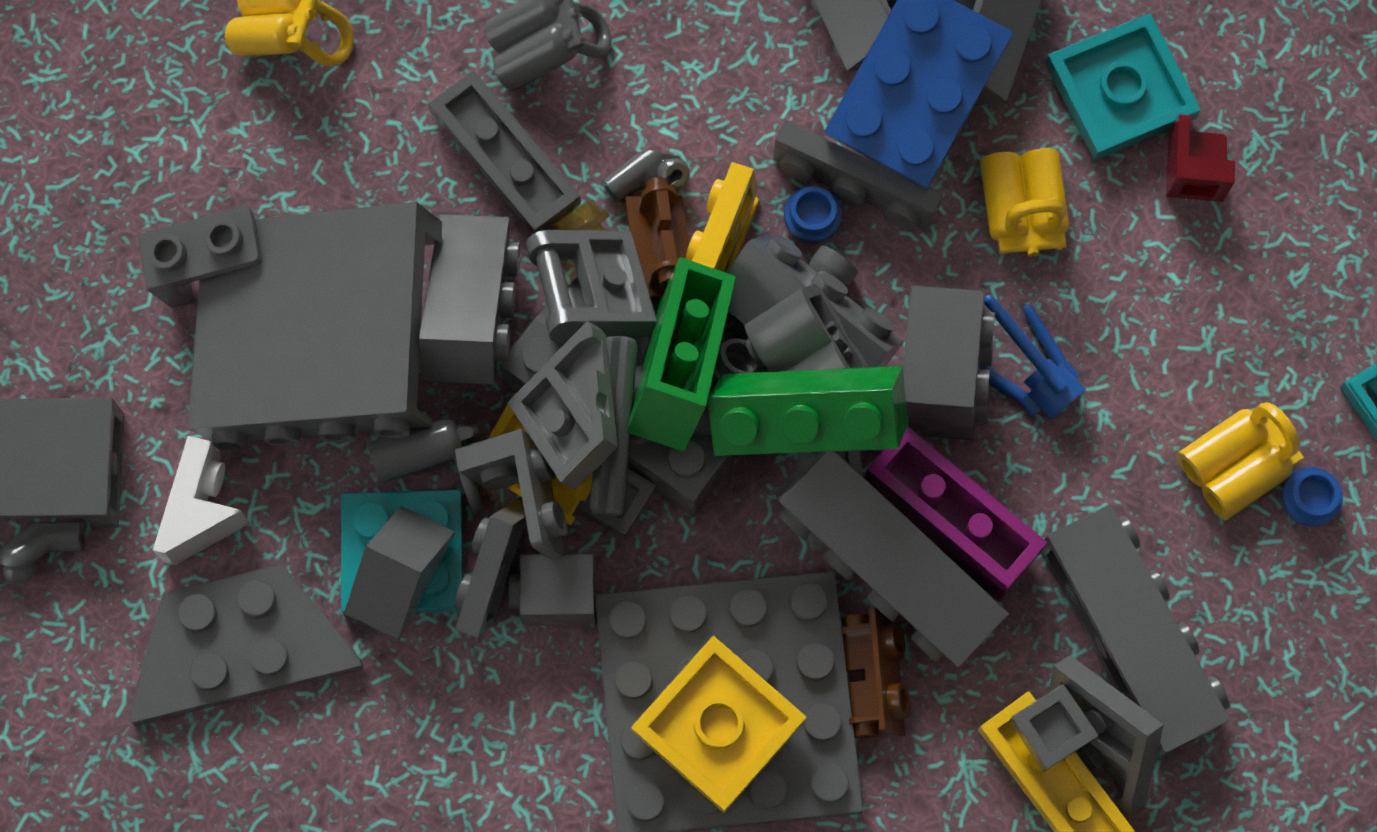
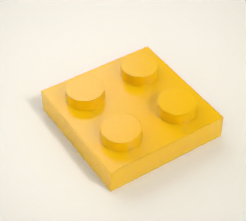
(718, 724)

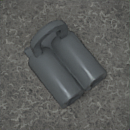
(540, 37)
(423, 450)

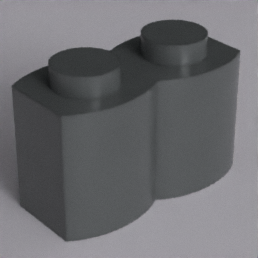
(801, 335)

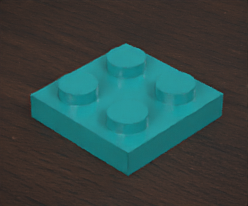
(1121, 86)
(368, 512)

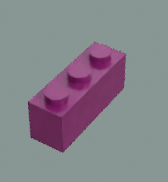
(956, 514)

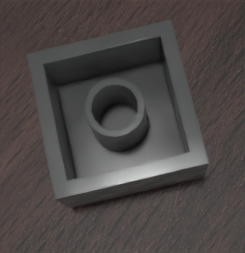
(942, 361)

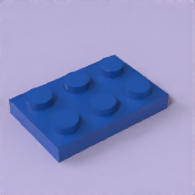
(918, 86)

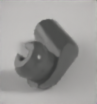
(641, 169)
(33, 542)

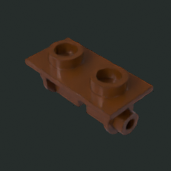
(657, 232)
(882, 696)

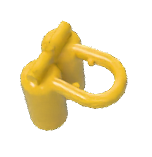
(281, 28)
(1025, 200)
(1242, 458)

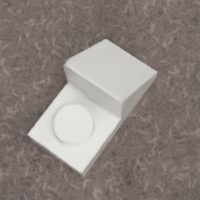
(188, 519)

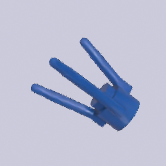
(1054, 380)

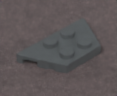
(234, 644)

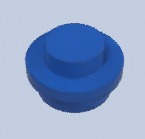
(812, 214)
(1312, 496)

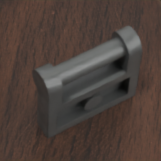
(608, 278)

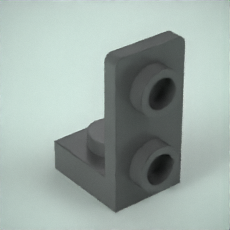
(197, 250)
(499, 464)

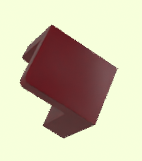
(1197, 163)

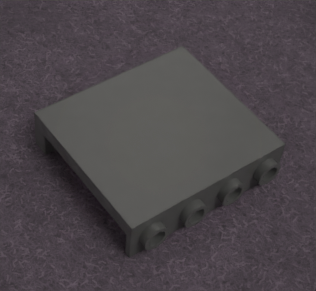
(315, 331)

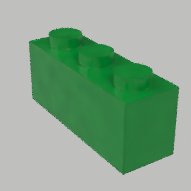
(681, 354)
(808, 411)

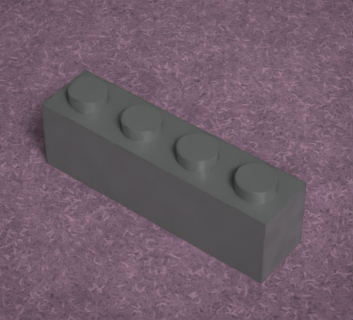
(891, 555)
(1133, 628)

